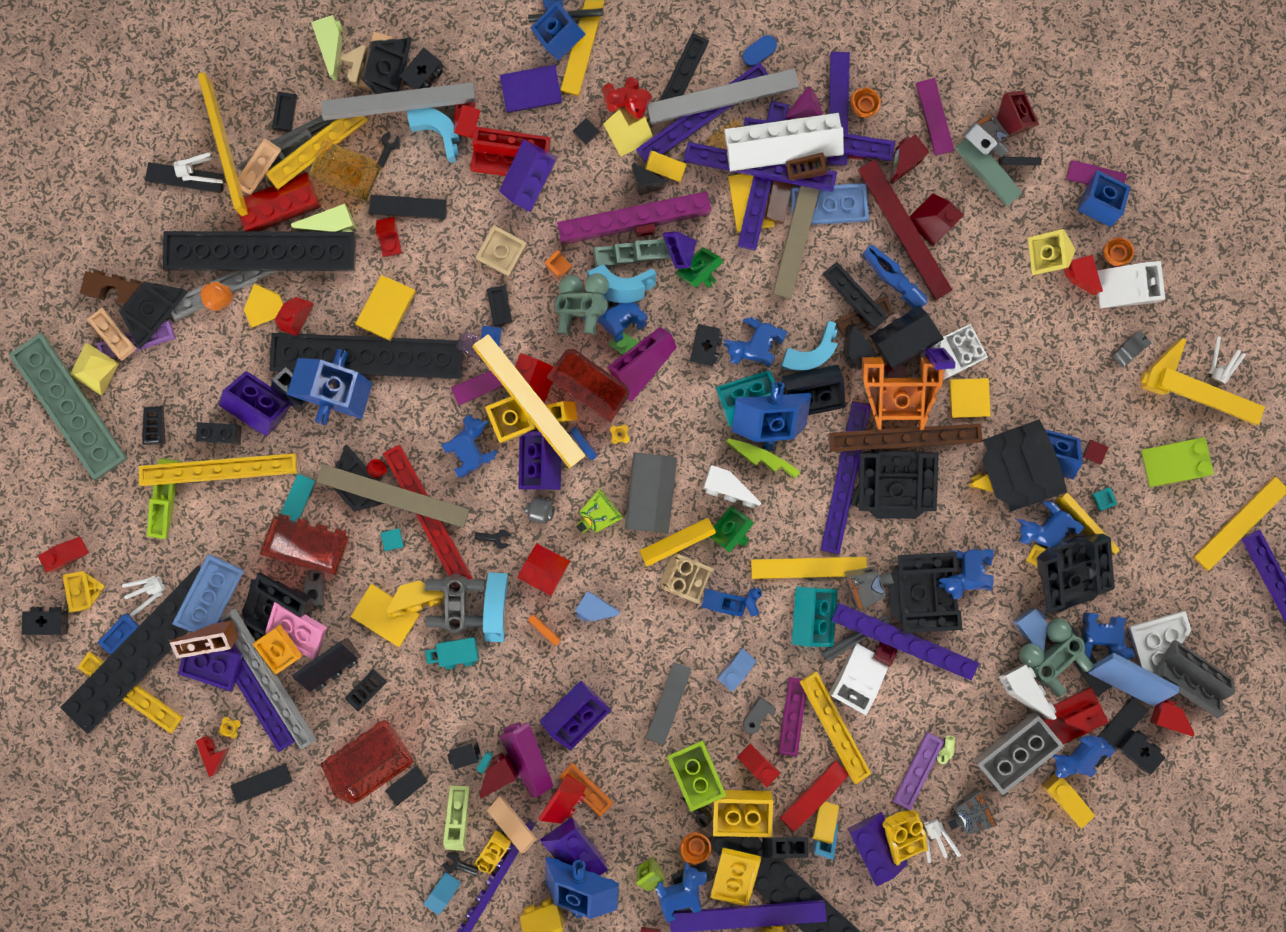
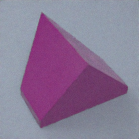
(806, 106)

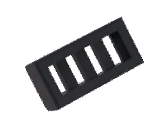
(146, 440)
(353, 702)

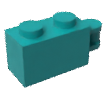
(454, 653)

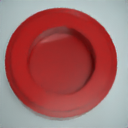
(376, 468)

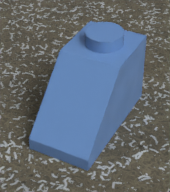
(594, 608)
(1033, 626)
(736, 670)

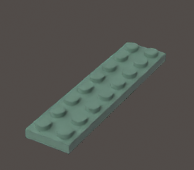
(68, 406)

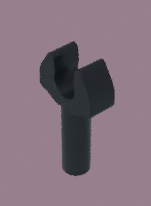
(388, 147)
(493, 538)
(702, 817)
(458, 864)

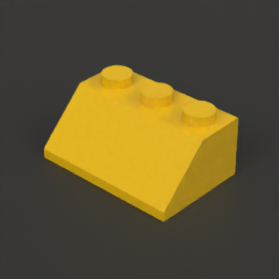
(743, 814)

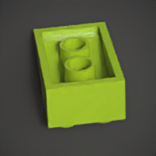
(1177, 462)
(696, 775)

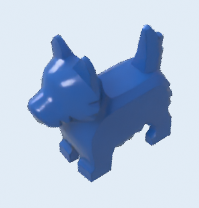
(621, 316)
(758, 347)
(466, 448)
(1052, 530)
(972, 575)
(1107, 635)
(1083, 757)
(682, 894)

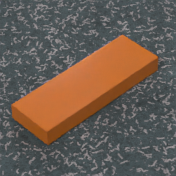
(594, 798)

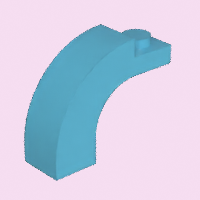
(437, 121)
(626, 289)
(805, 361)
(495, 607)

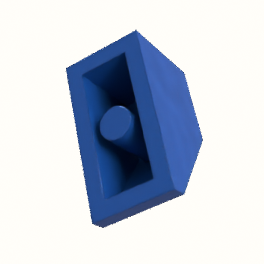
(723, 602)

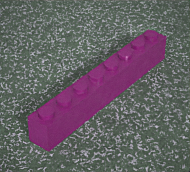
(627, 218)

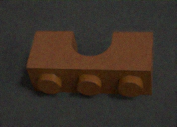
(97, 286)

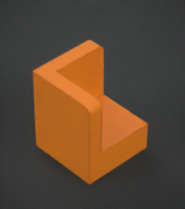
(558, 264)

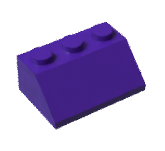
(527, 175)
(254, 403)
(538, 463)
(575, 715)
(571, 844)
(874, 849)

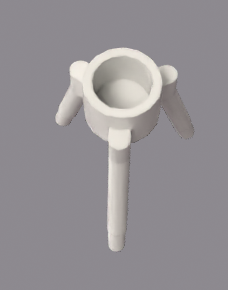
(184, 168)
(1223, 373)
(153, 586)
(934, 830)

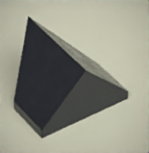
(646, 181)

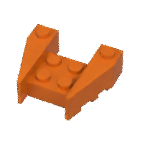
(900, 396)

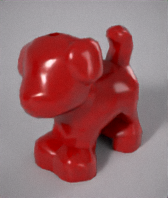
(631, 97)

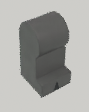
(1131, 348)
(315, 586)
(756, 715)

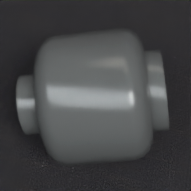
(540, 510)

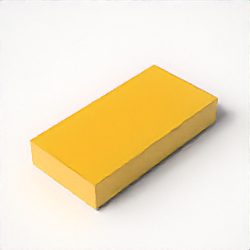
(665, 166)
(826, 822)

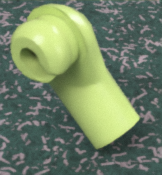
(947, 750)

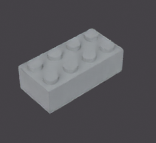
(1018, 753)

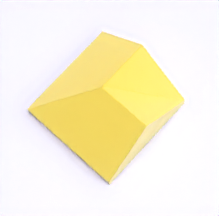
(627, 131)
(1050, 252)
(94, 369)

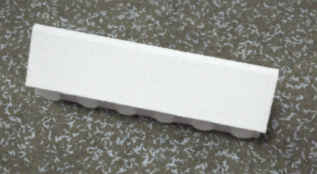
(783, 141)

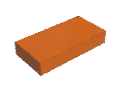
(544, 629)

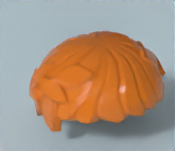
(869, 102)
(1118, 252)
(216, 296)
(699, 851)

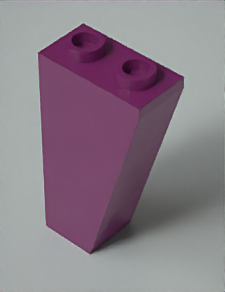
(643, 361)
(527, 758)

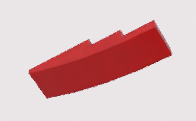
(814, 796)

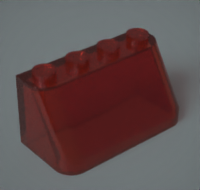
(589, 384)
(305, 544)
(366, 763)

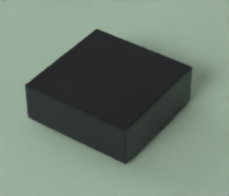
(586, 131)

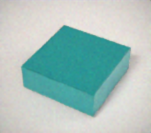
(1104, 499)
(392, 539)
(484, 762)

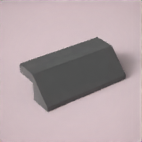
(650, 492)
(1196, 678)

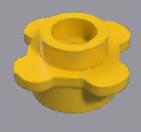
(620, 429)
(224, 731)

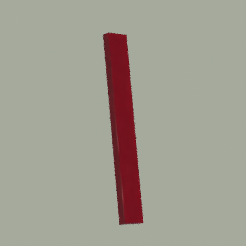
(904, 229)

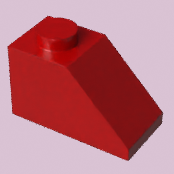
(1084, 274)
(293, 315)
(63, 554)
(1171, 717)
(758, 765)

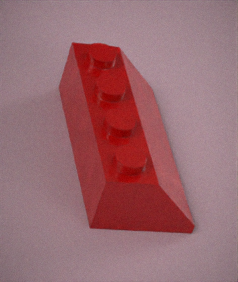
(276, 205)

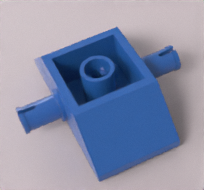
(312, 382)
(771, 416)
(580, 890)

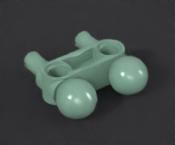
(573, 303)
(1057, 657)

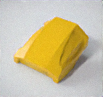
(905, 835)

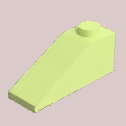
(330, 42)
(332, 220)
(456, 818)

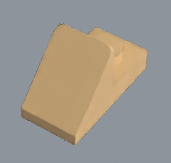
(356, 60)

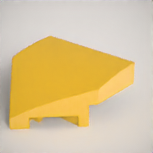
(262, 305)
(81, 590)

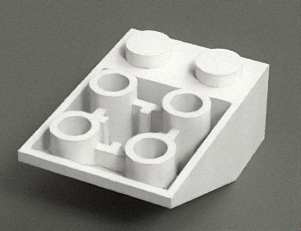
(1131, 285)
(963, 348)
(724, 482)
(859, 680)
(1022, 686)

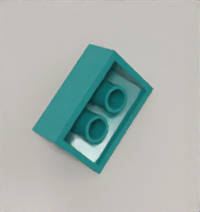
(750, 386)
(813, 616)

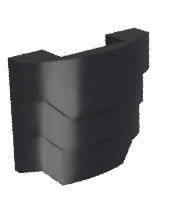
(1023, 466)
(898, 483)
(1076, 571)
(916, 594)
(261, 598)

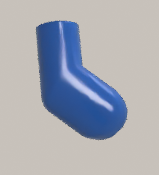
(751, 599)

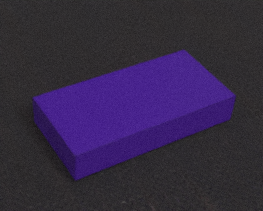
(940, 358)

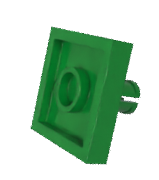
(702, 266)
(732, 529)

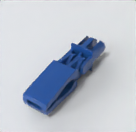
(895, 278)

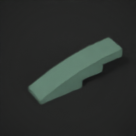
(989, 171)
(631, 253)

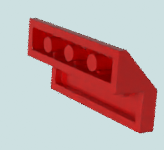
(497, 148)

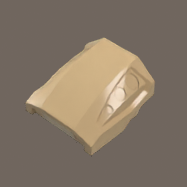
(685, 577)

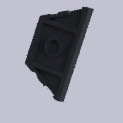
(385, 64)
(149, 308)
(352, 463)

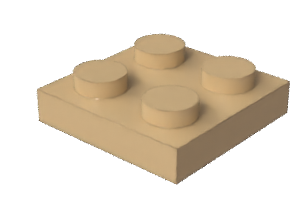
(501, 251)

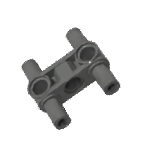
(454, 602)

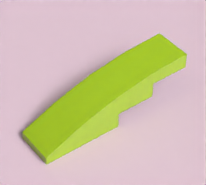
(756, 454)
(161, 507)

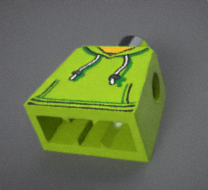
(598, 513)

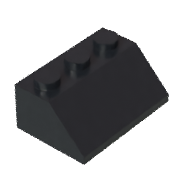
(906, 337)
(824, 385)
(327, 666)

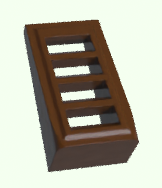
(808, 173)

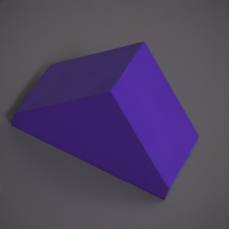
(680, 248)

